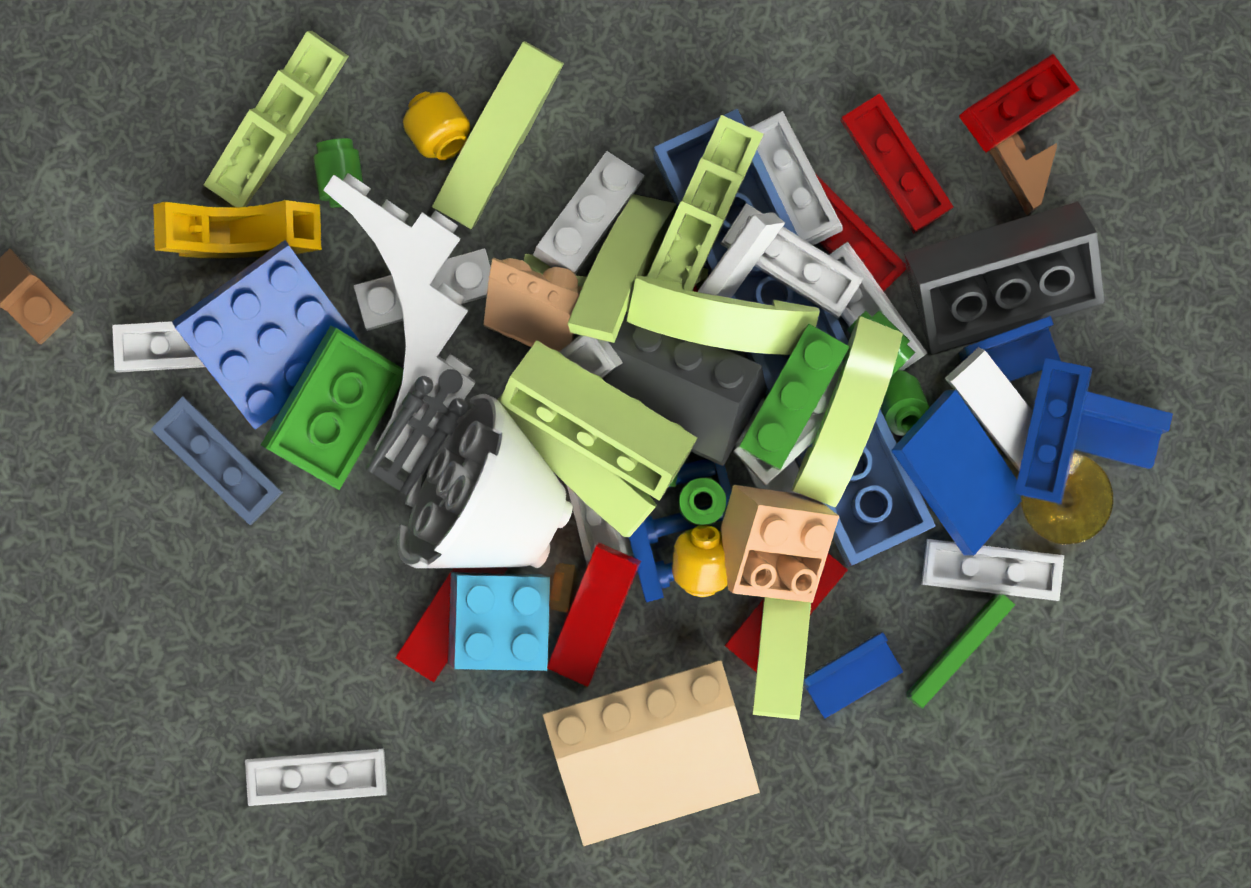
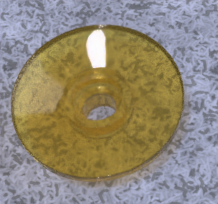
(1086, 515)

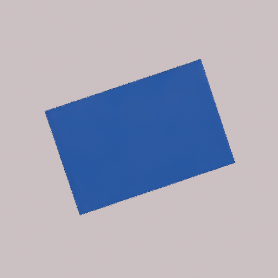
(958, 472)

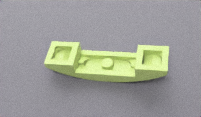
(718, 320)
(850, 412)

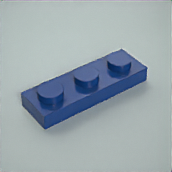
(1053, 431)

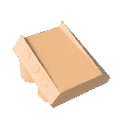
(531, 303)

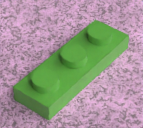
(794, 397)

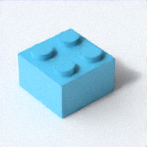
(499, 621)

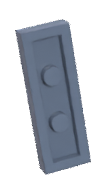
(217, 460)

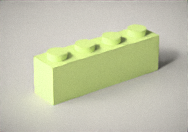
(597, 420)

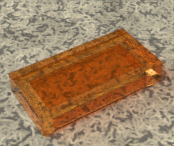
(562, 587)

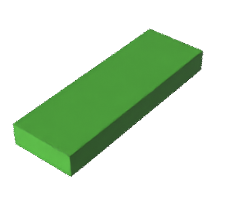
(959, 650)

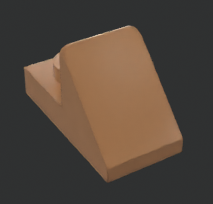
(1024, 177)
(30, 299)

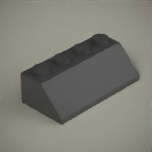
(1006, 276)
(689, 384)

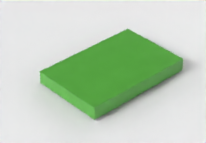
(334, 408)

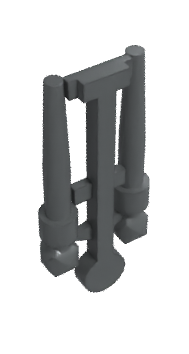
(450, 382)

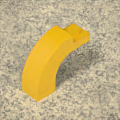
(236, 230)

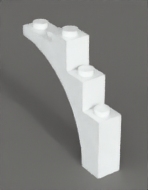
(428, 312)

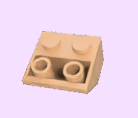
(775, 543)

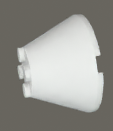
(484, 498)

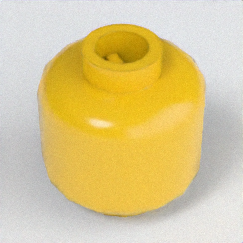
(436, 125)
(700, 561)

